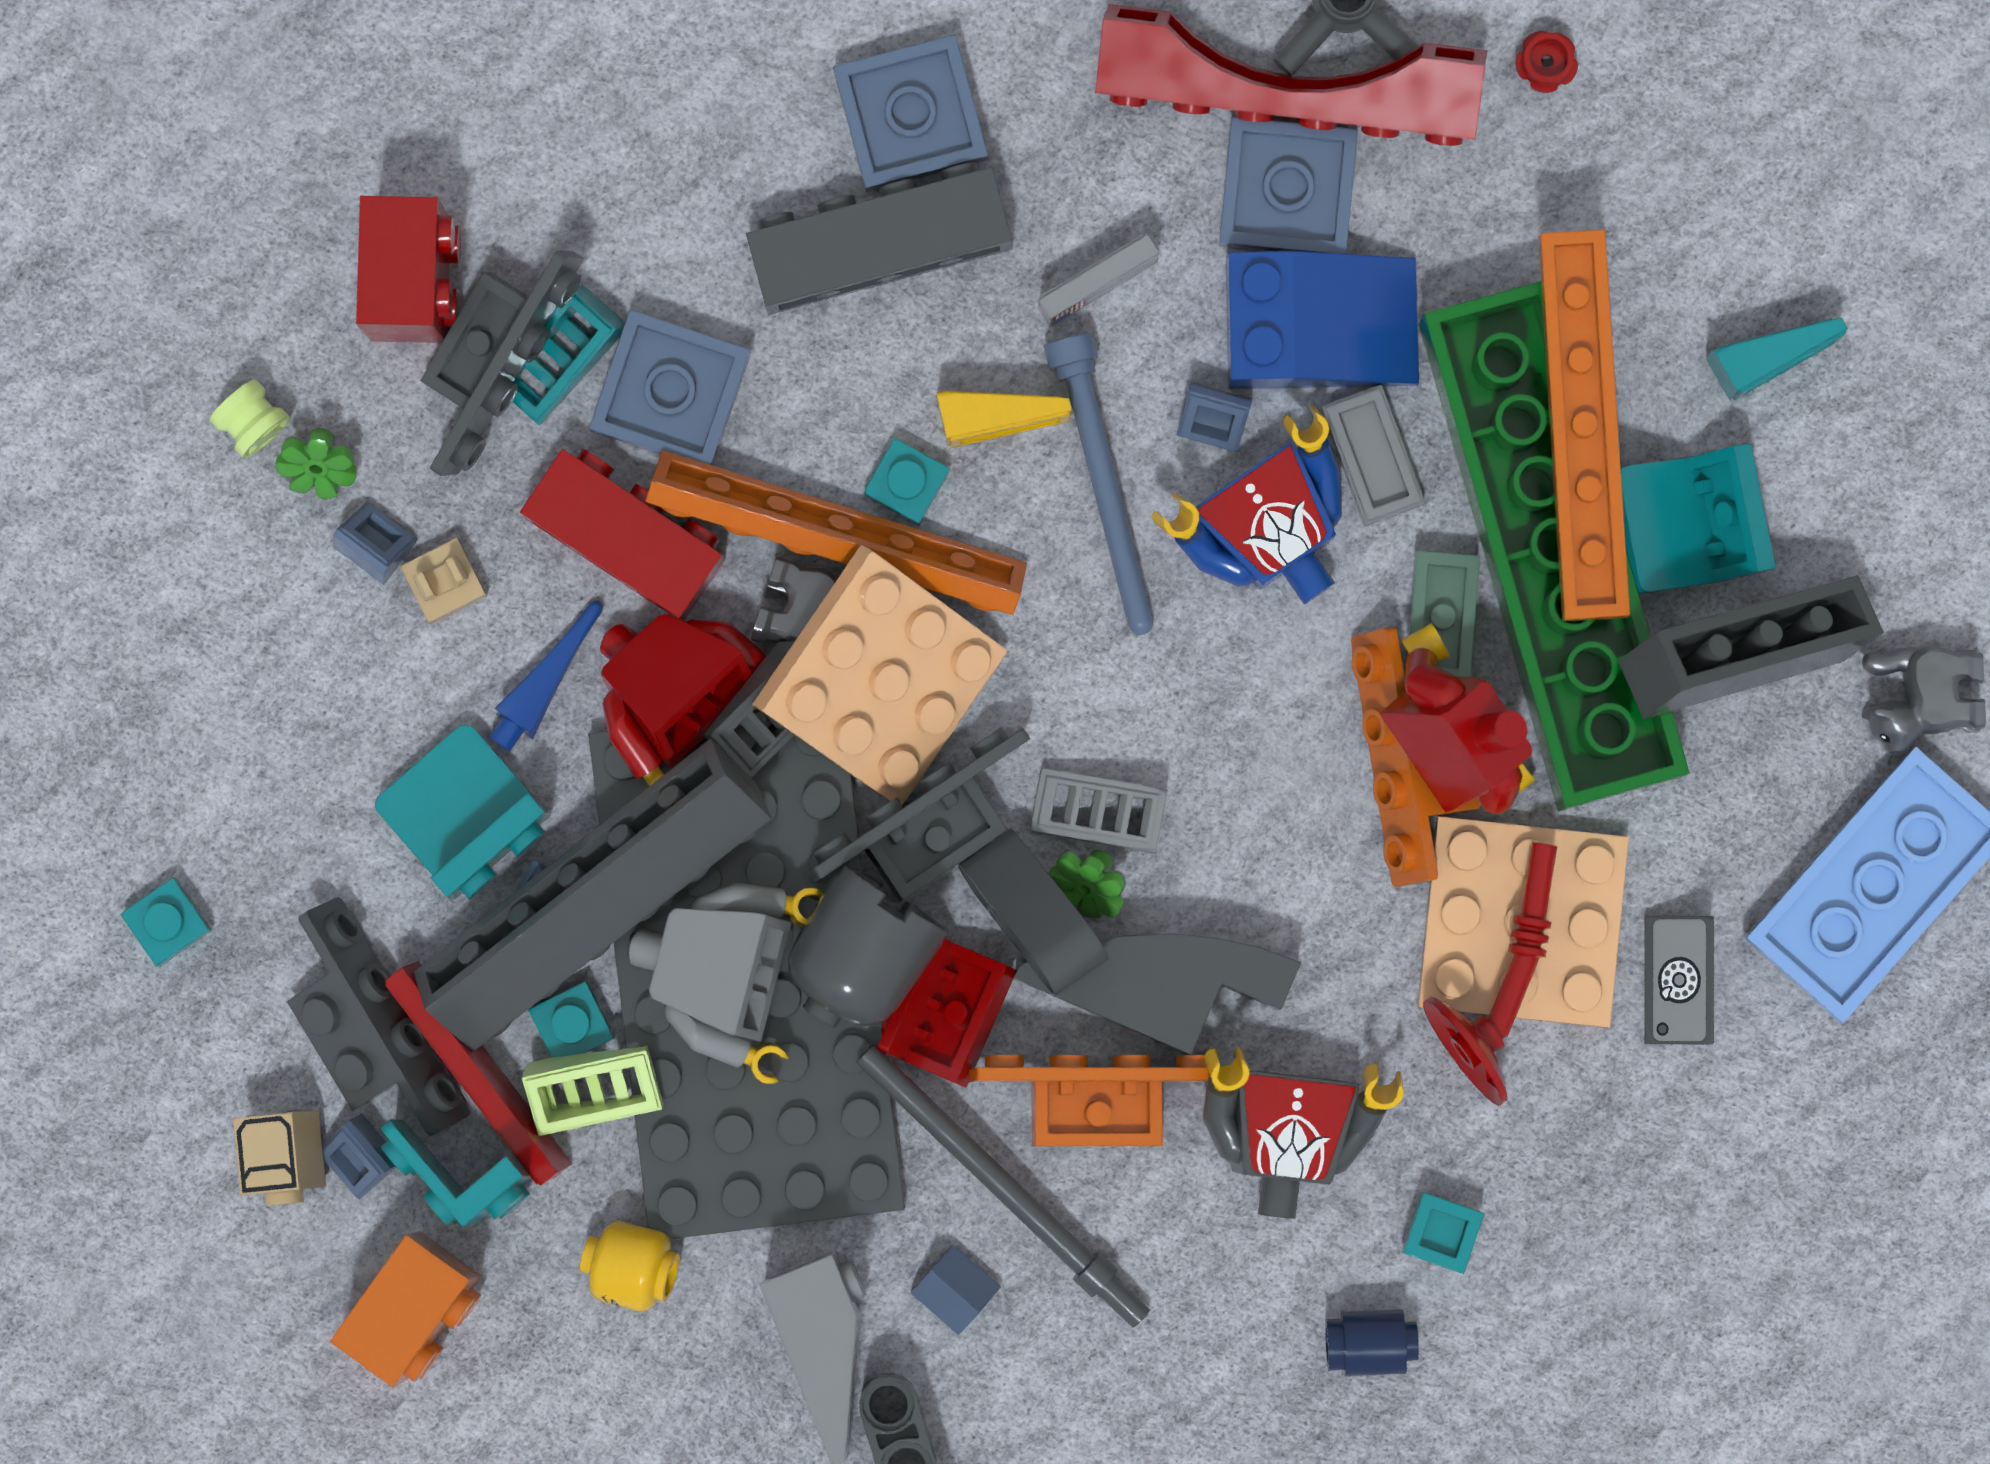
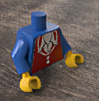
(1268, 517)

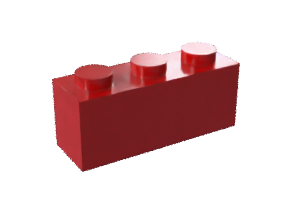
(624, 533)

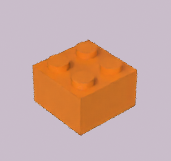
(407, 1309)

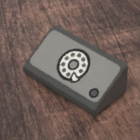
(1679, 980)

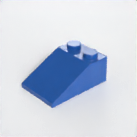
(1320, 320)

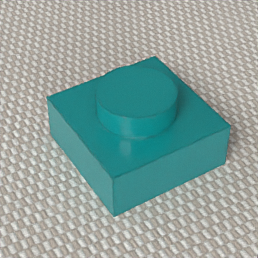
(906, 481)
(166, 922)
(572, 1022)
(1442, 1232)

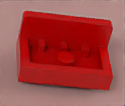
(948, 1013)

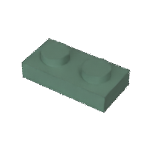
(1447, 597)

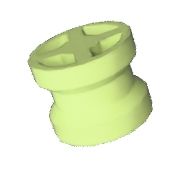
(249, 418)

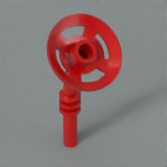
(1476, 1042)

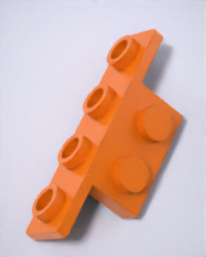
(1397, 786)
(1094, 1104)

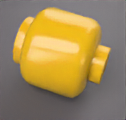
(630, 1266)

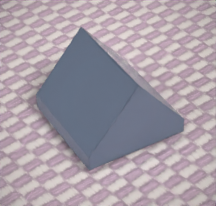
(1214, 417)
(373, 542)
(357, 1156)
(955, 1290)

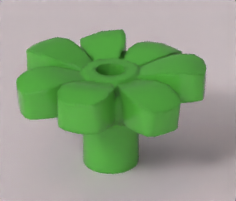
(316, 464)
(1090, 883)

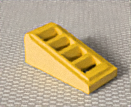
(988, 416)

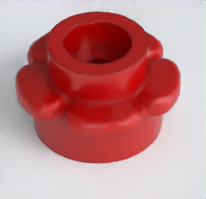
(1546, 44)

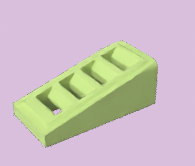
(556, 1117)

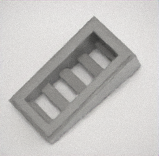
(1151, 820)

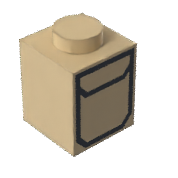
(279, 1155)

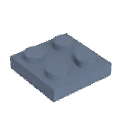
(910, 112)
(1287, 187)
(669, 388)

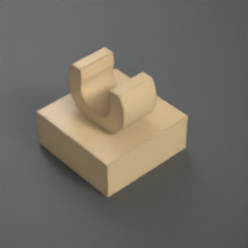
(443, 581)

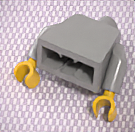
(722, 968)

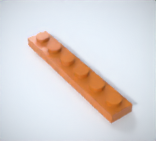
(1583, 425)
(834, 531)

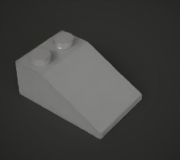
(819, 1330)

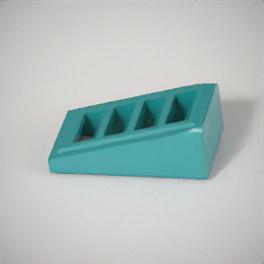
(1755, 361)
(576, 368)

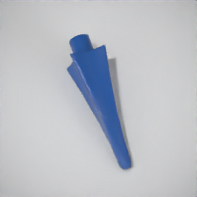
(529, 701)

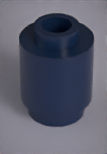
(1371, 1343)

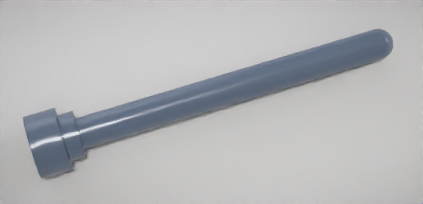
(1074, 363)

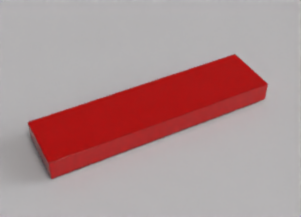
(484, 1085)

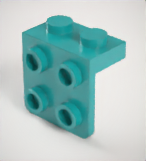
(1695, 520)
(462, 812)
(493, 1194)

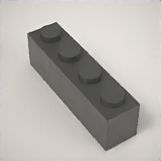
(879, 239)
(1750, 646)

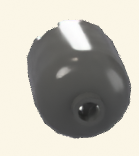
(860, 952)

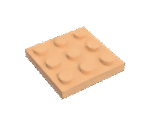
(880, 676)
(1473, 910)

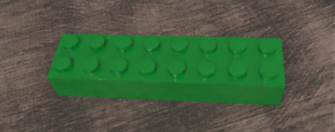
(1496, 408)

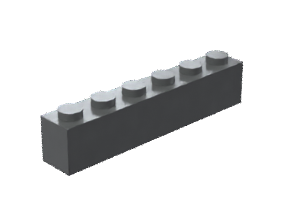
(592, 895)

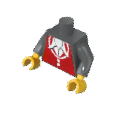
(1291, 1125)

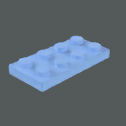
(1876, 885)

